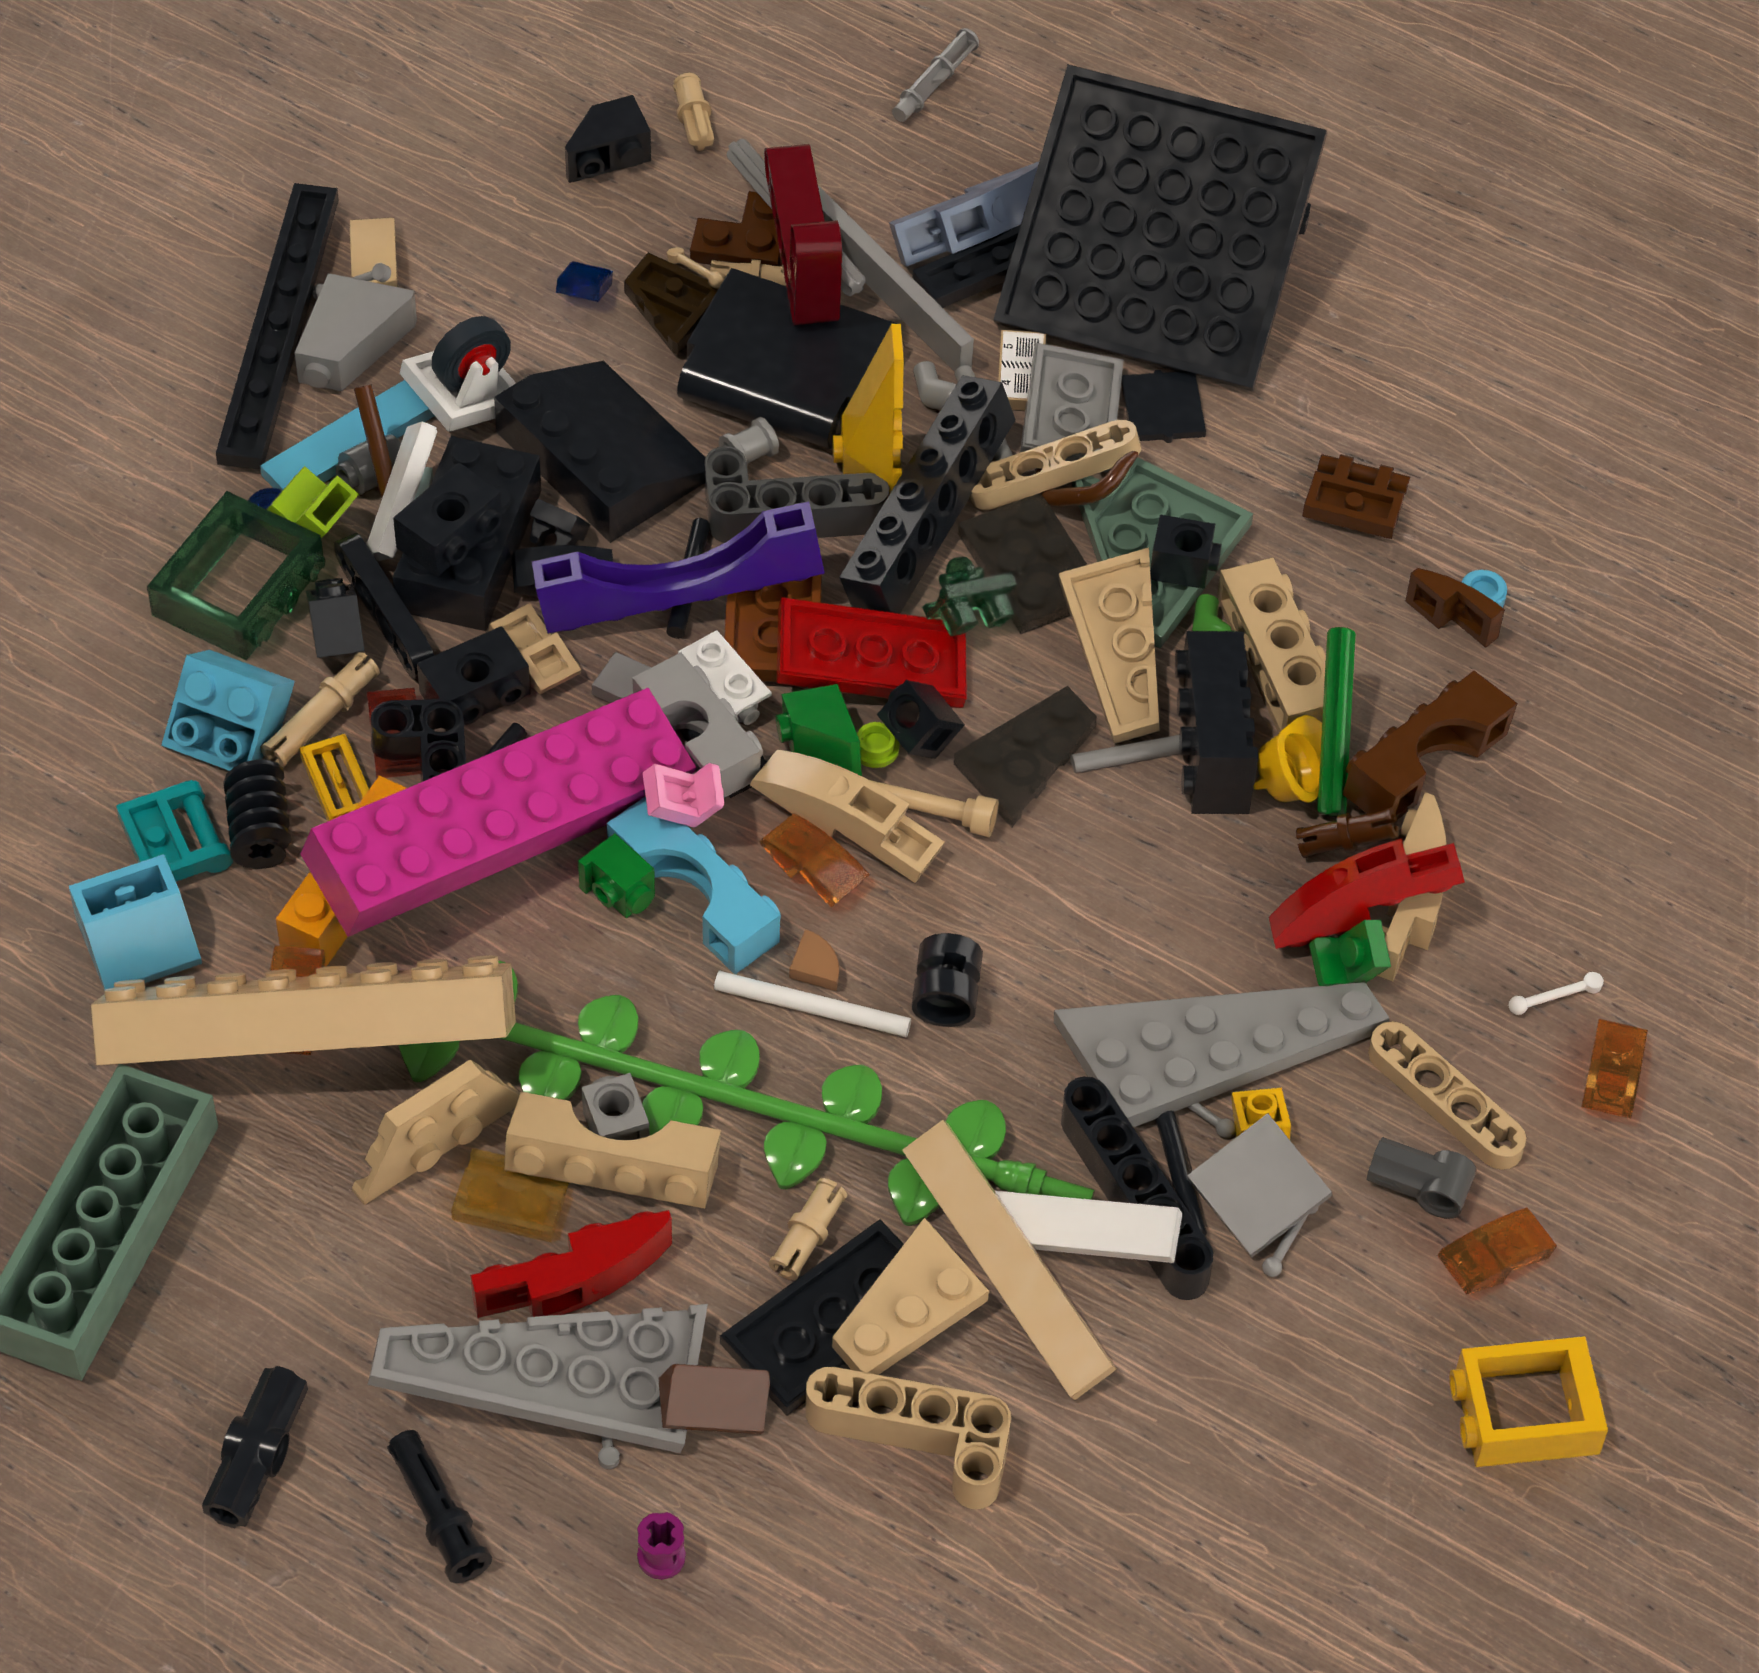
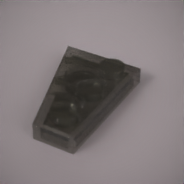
(1026, 751)

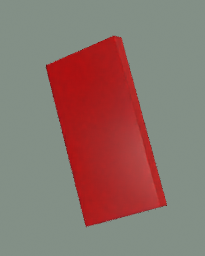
(867, 650)

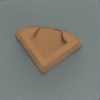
(815, 962)

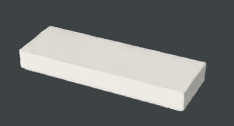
(401, 487)

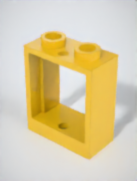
(1530, 1443)

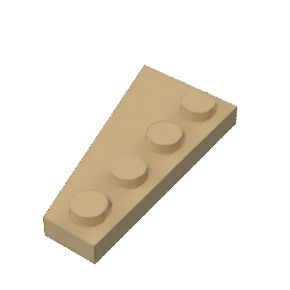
(1116, 633)

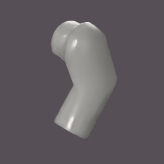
(931, 389)

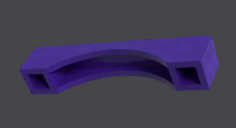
(587, 590)

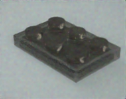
(1033, 547)

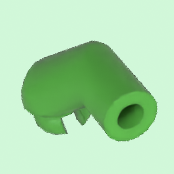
(1206, 615)

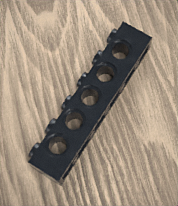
(928, 496)

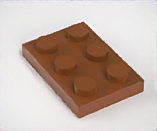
(753, 622)

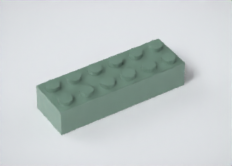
(102, 1219)

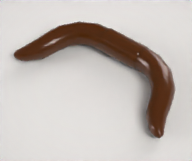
(1094, 493)

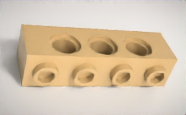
(1276, 639)

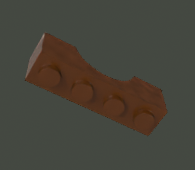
(1463, 719)

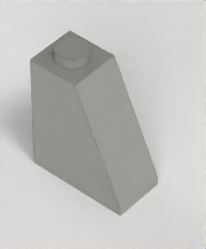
(351, 330)

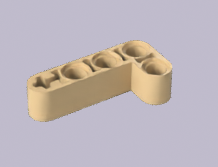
(907, 1428)

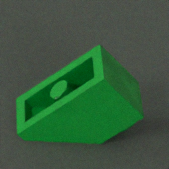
(820, 726)

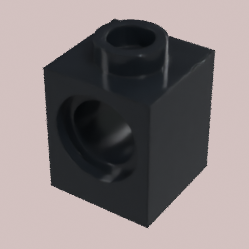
(1184, 551)
(935, 724)

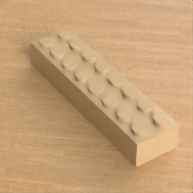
(303, 1012)

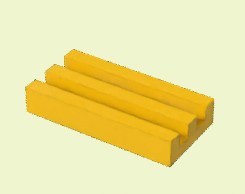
(323, 748)

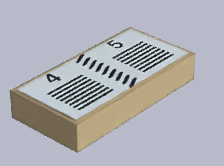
(1016, 364)

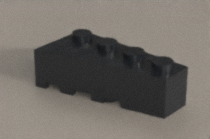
(1217, 723)

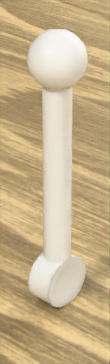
(1591, 983)

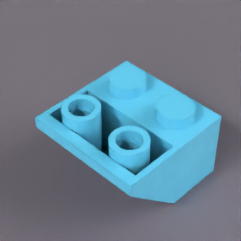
(225, 709)
(135, 923)

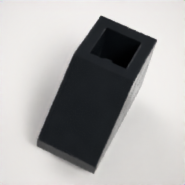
(608, 140)
(334, 618)

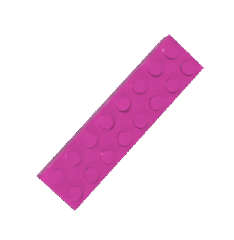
(490, 812)

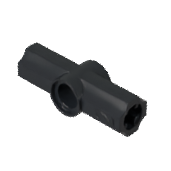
(255, 1447)

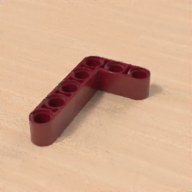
(806, 242)

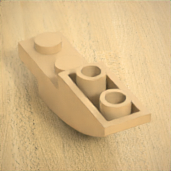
(853, 806)
(1417, 915)

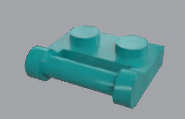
(155, 832)

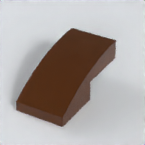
(1447, 599)

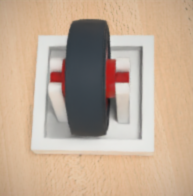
(462, 373)

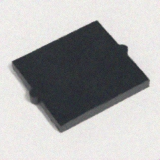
(1164, 405)

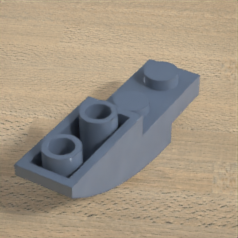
(966, 219)

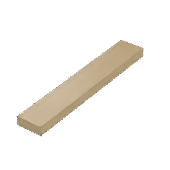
(1009, 1260)

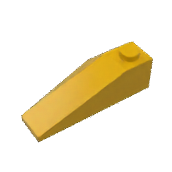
(873, 418)

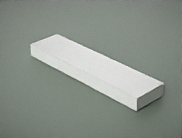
(1096, 1226)

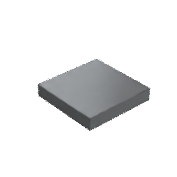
(1259, 1185)

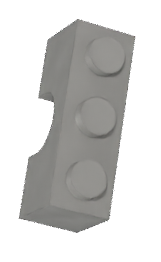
(691, 704)

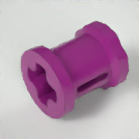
(662, 1560)

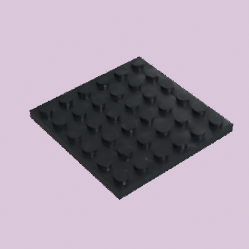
(1160, 227)

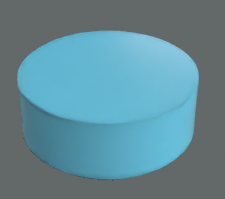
(1489, 584)

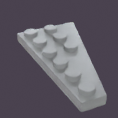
(1198, 1047)
(556, 1370)

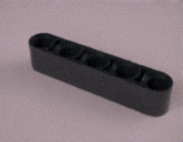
(1135, 1166)

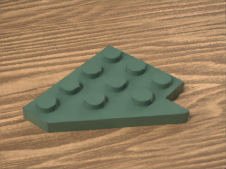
(1130, 520)

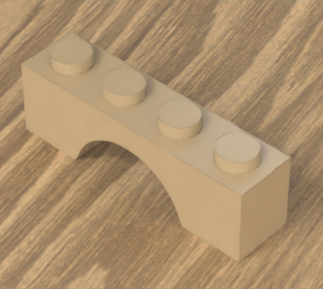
(665, 1166)

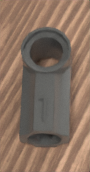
(1435, 1180)

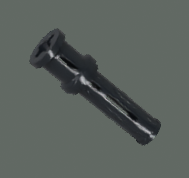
(447, 1524)

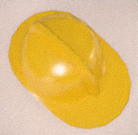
(1292, 761)

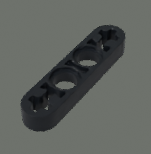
(383, 602)

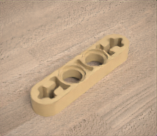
(1112, 438)
(1453, 1090)

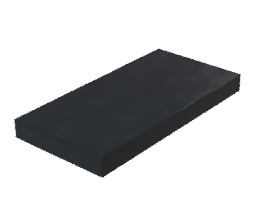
(796, 1326)

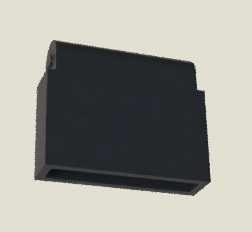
(759, 364)

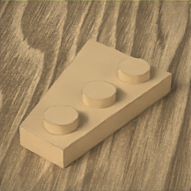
(909, 1303)

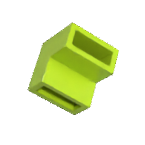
(312, 502)

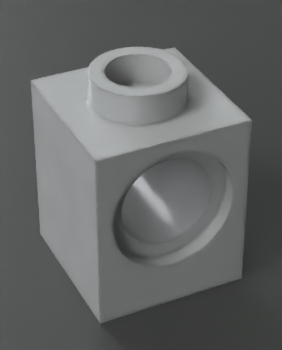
(618, 1095)

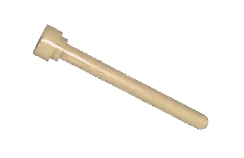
(975, 814)

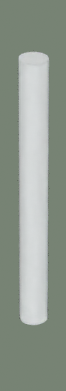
(812, 1004)

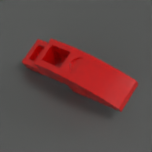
(1345, 891)
(597, 1264)

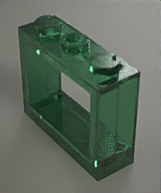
(229, 518)

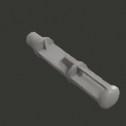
(941, 68)

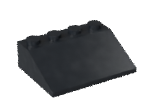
(599, 445)

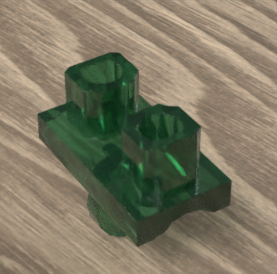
(968, 590)

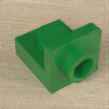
(1351, 957)

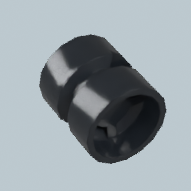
(947, 980)

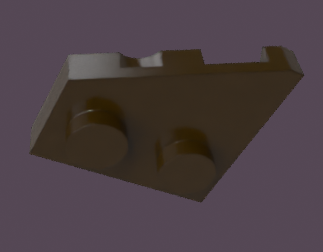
(669, 298)

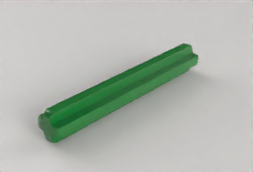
(1336, 721)

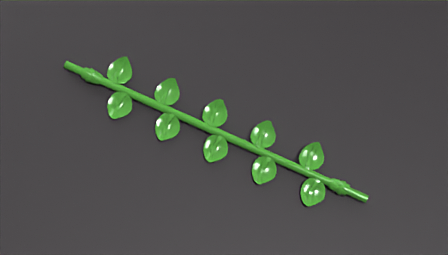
(728, 1066)

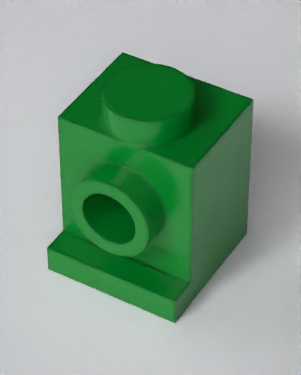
(617, 876)

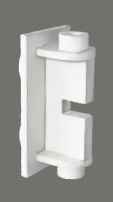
(728, 675)

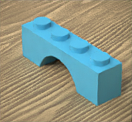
(738, 920)

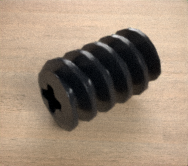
(257, 814)

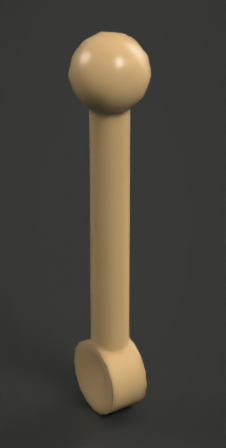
(677, 255)

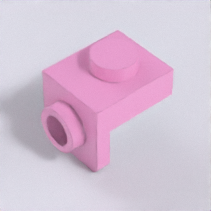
(682, 795)

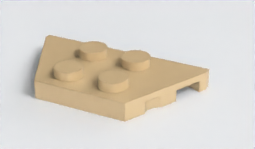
(433, 1123)

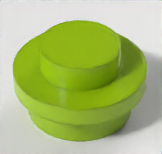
(877, 745)

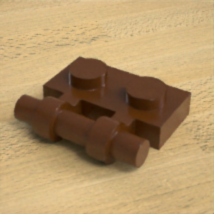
(1356, 495)

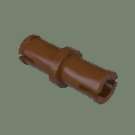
(1347, 832)

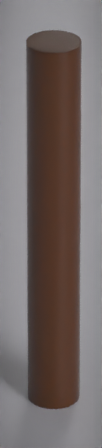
(374, 435)

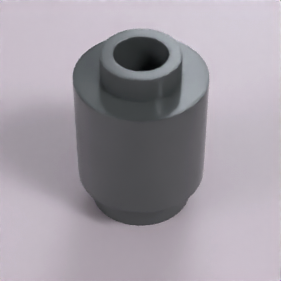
(357, 468)

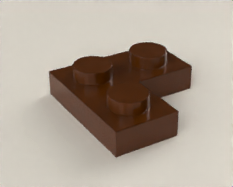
(738, 242)

